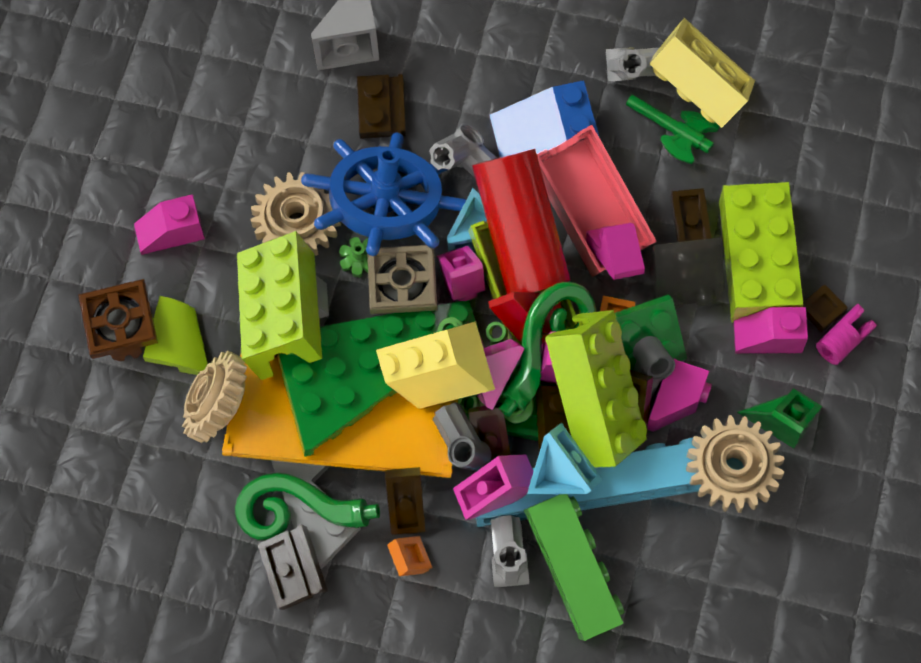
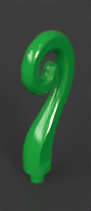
(528, 378)
(338, 512)

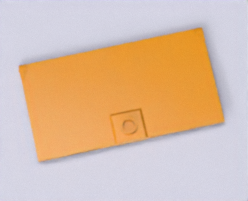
(385, 439)

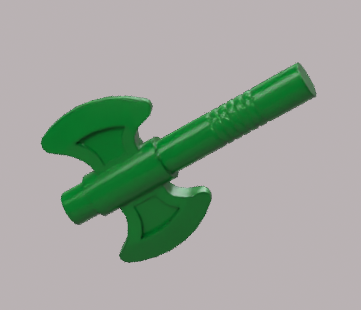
(684, 134)

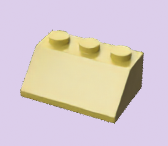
(702, 73)
(437, 366)

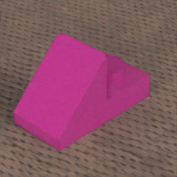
(617, 250)

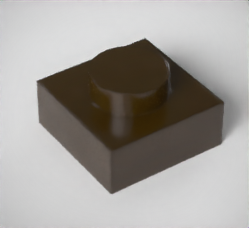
(824, 308)

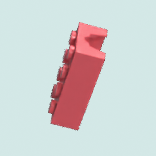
(589, 193)

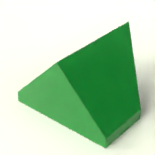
(785, 416)

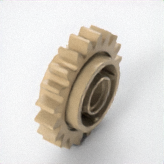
(287, 198)
(214, 397)
(730, 484)

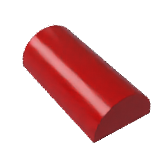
(521, 222)

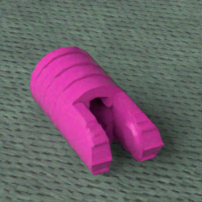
(844, 337)

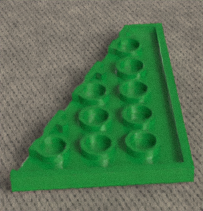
(349, 376)

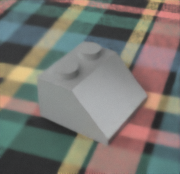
(346, 35)

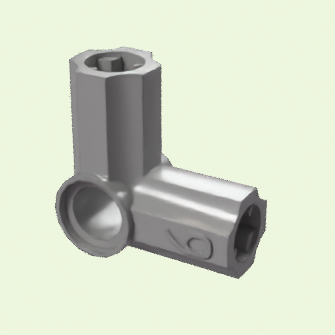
(629, 63)
(460, 150)
(509, 557)

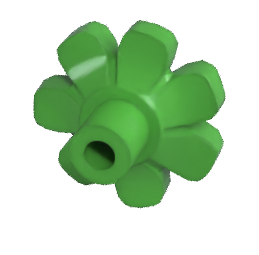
(354, 257)

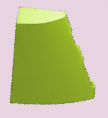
(177, 337)

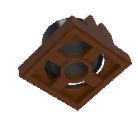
(119, 323)

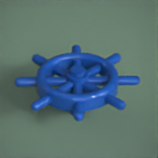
(383, 192)

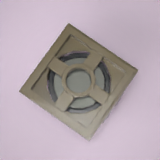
(402, 283)

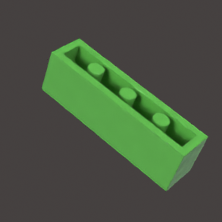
(574, 566)

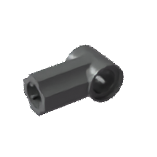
(653, 360)
(460, 437)

